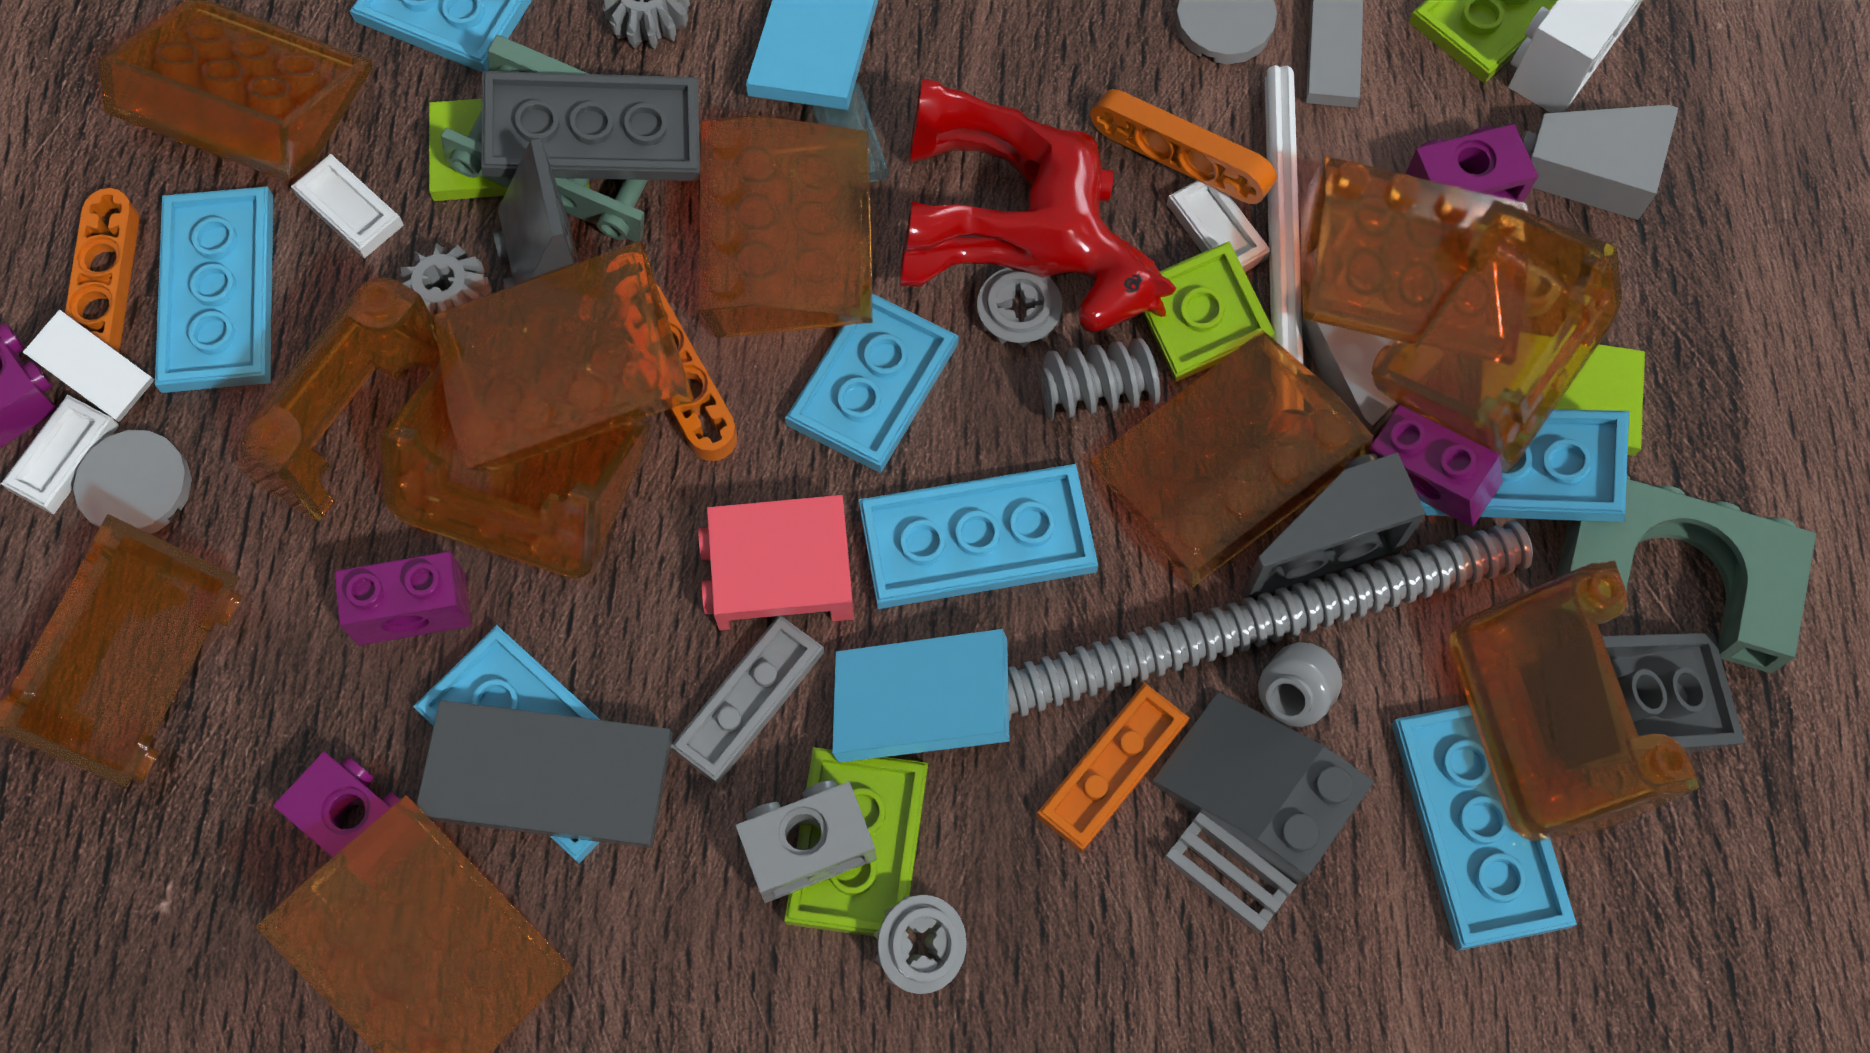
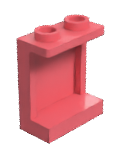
(776, 560)

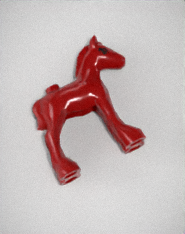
(1058, 230)

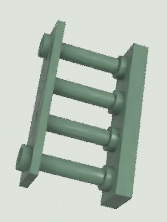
(612, 216)

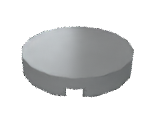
(1226, 28)
(133, 479)

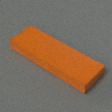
(1112, 767)

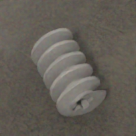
(1099, 377)

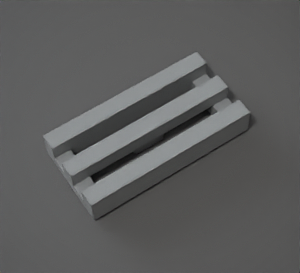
(1244, 855)

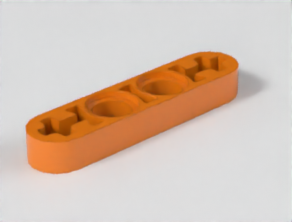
(1182, 146)
(109, 284)
(708, 400)

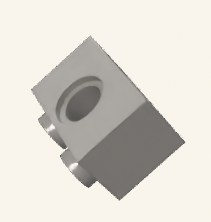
(842, 845)

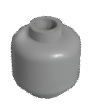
(1300, 684)

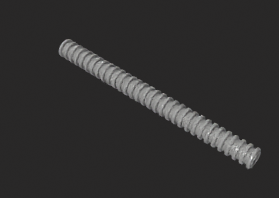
(1270, 617)

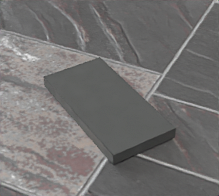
(592, 124)
(545, 774)

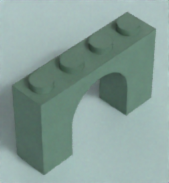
(1759, 560)

